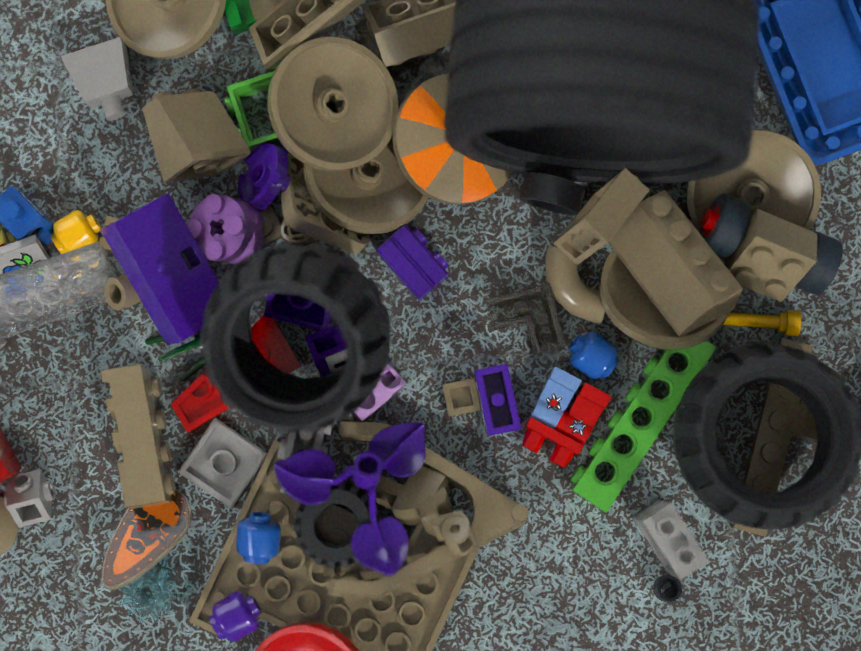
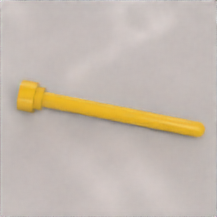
(786, 322)

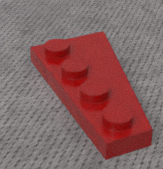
(203, 401)

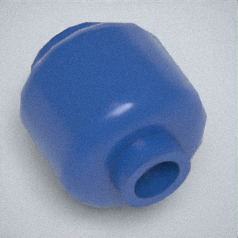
(593, 355)
(258, 538)

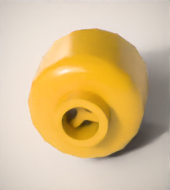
(75, 231)

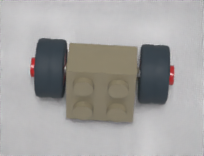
(769, 251)

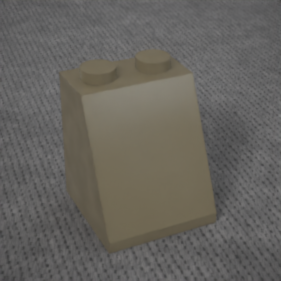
(192, 135)

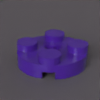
(265, 175)

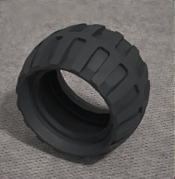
(257, 386)
(835, 422)

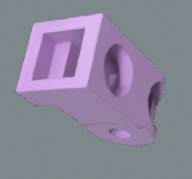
(387, 386)

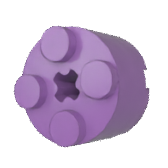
(226, 228)

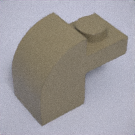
(406, 497)

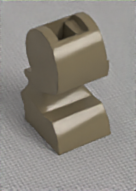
(446, 525)

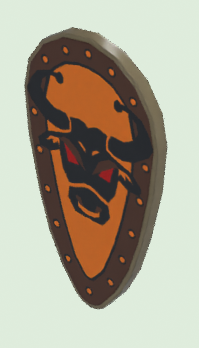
(144, 539)

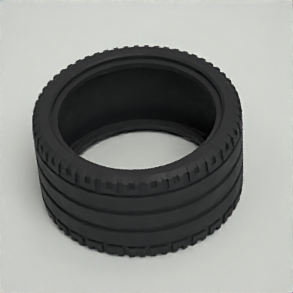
(604, 87)

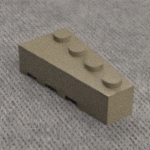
(139, 435)

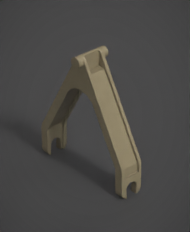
(492, 518)

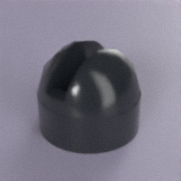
(669, 594)

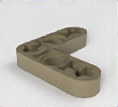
(305, 216)

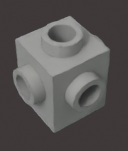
(29, 498)

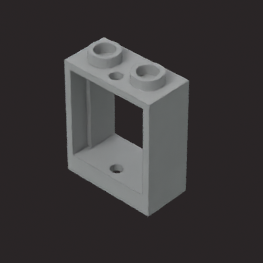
(663, 531)

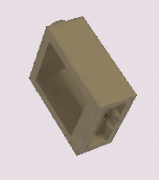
(601, 216)

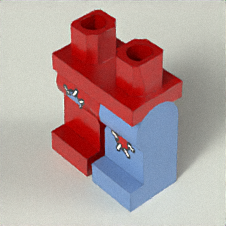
(556, 424)

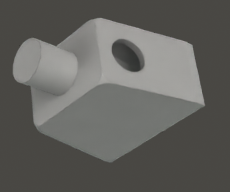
(102, 75)

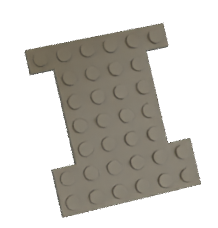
(297, 589)

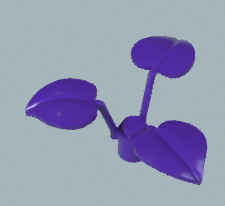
(310, 473)

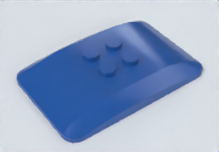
(815, 71)

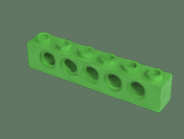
(604, 493)

